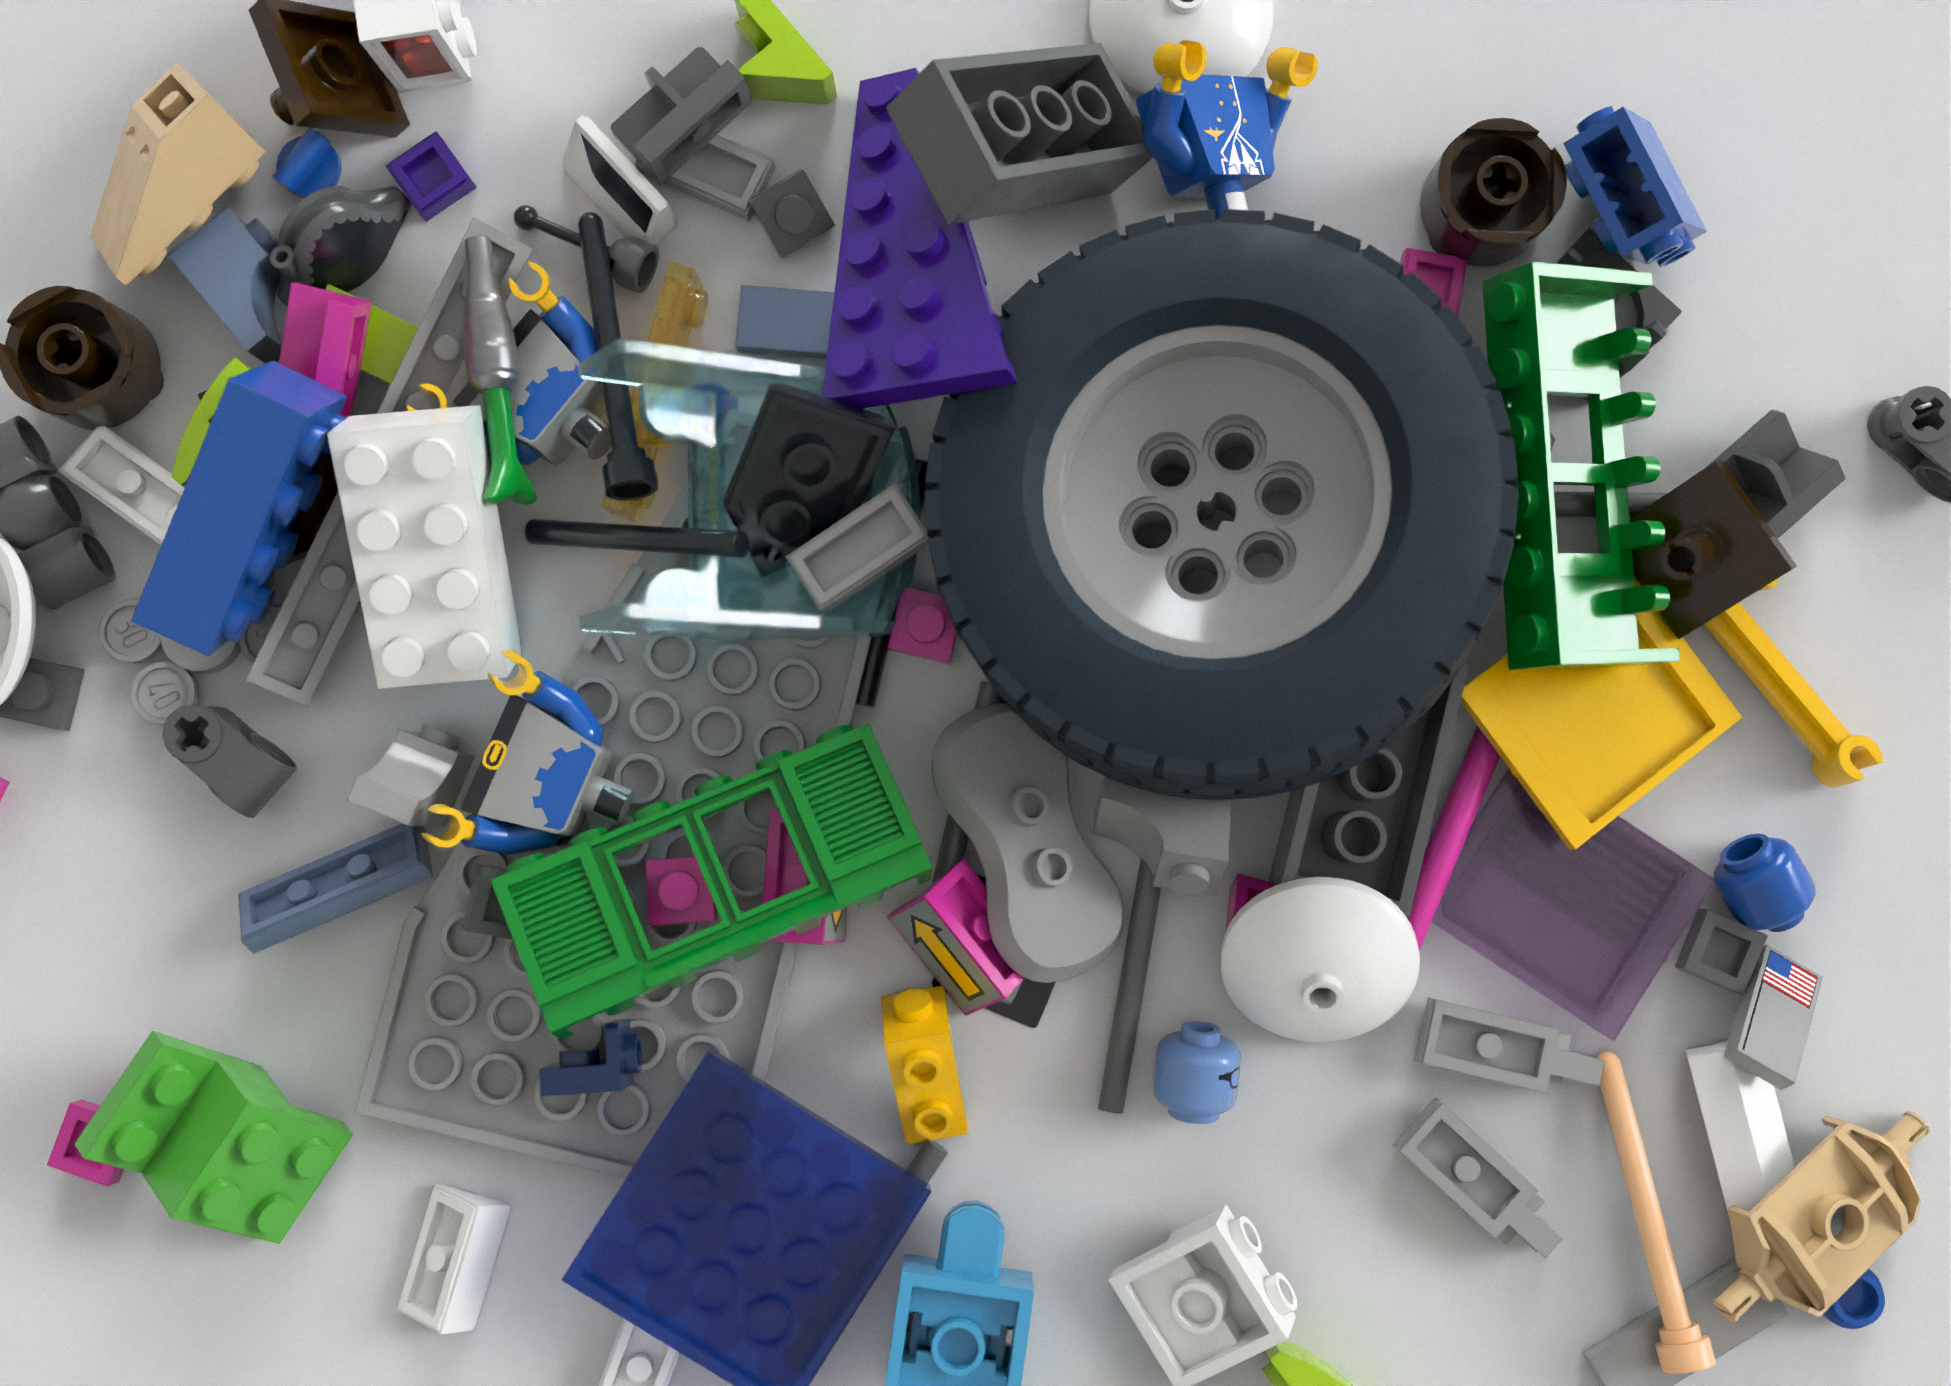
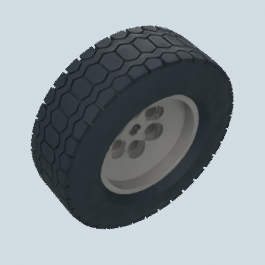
(1169, 356)

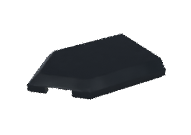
(802, 470)

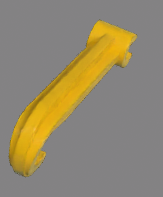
(1835, 751)

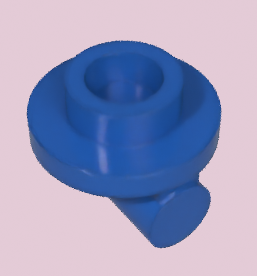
(308, 164)

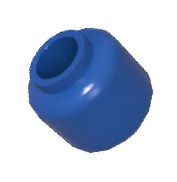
(1764, 883)

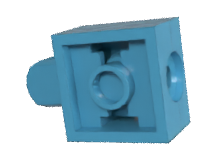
(961, 1308)

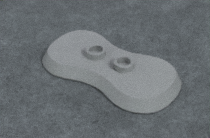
(1047, 891)

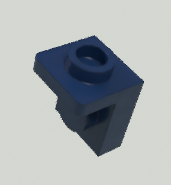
(584, 1072)

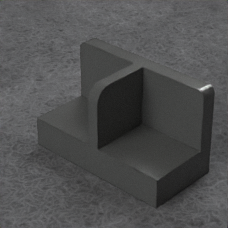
(681, 112)
(1778, 473)

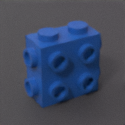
(1633, 188)

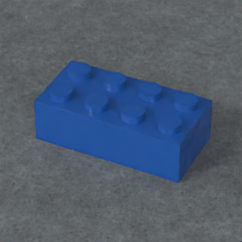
(240, 508)

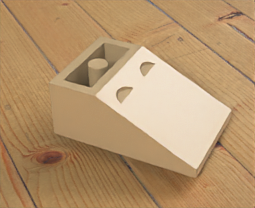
(168, 171)

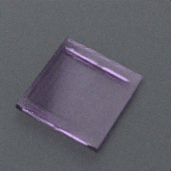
(1564, 921)

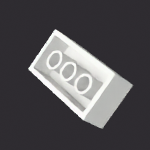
(426, 545)

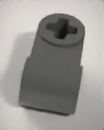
(1924, 436)
(237, 761)

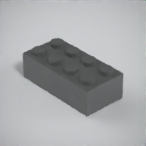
(1019, 130)
(1375, 816)

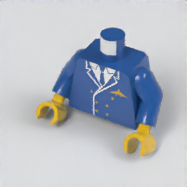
(1217, 130)

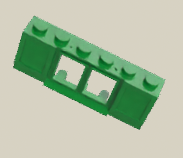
(1558, 337)
(583, 931)

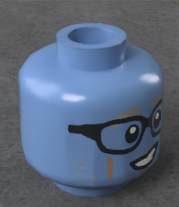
(1197, 1073)

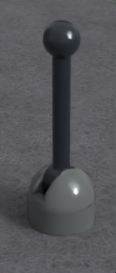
(630, 258)

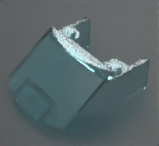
(712, 408)

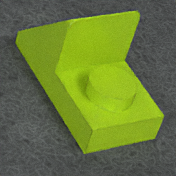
(783, 62)

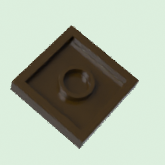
(325, 70)
(1711, 551)

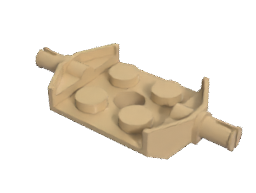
(1787, 1237)

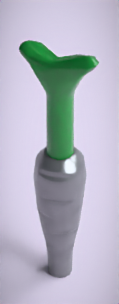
(493, 371)

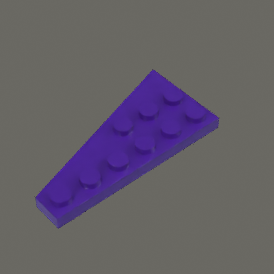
(907, 285)

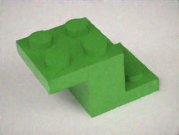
(213, 1139)

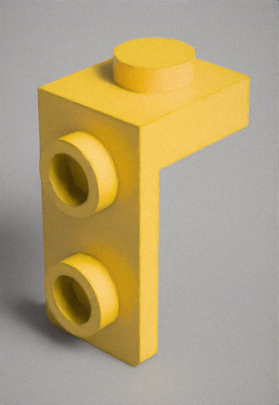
(923, 1064)

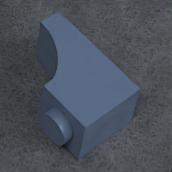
(235, 277)

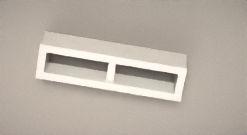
(1741, 1126)

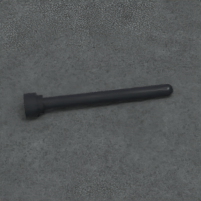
(628, 470)

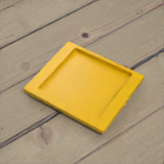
(1602, 735)

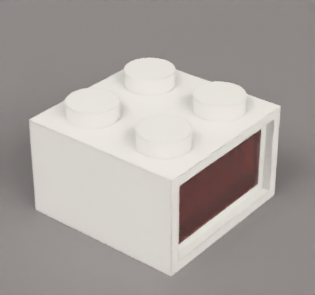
(417, 41)

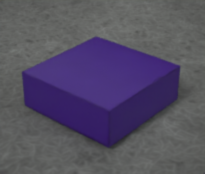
(431, 176)

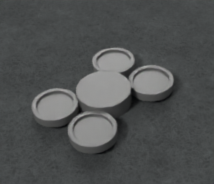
(169, 685)

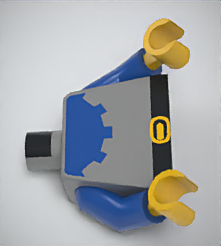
(550, 402)
(536, 772)

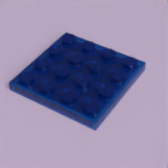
(747, 1230)

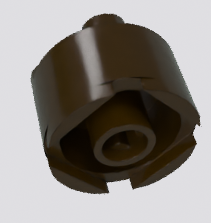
(1522, 198)
(80, 358)

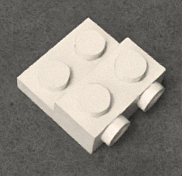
(1206, 1298)

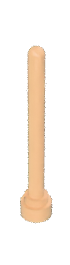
(1681, 1343)

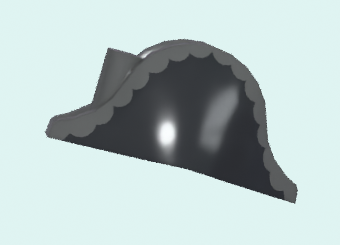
(338, 237)

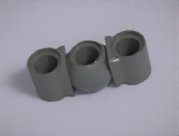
(45, 520)

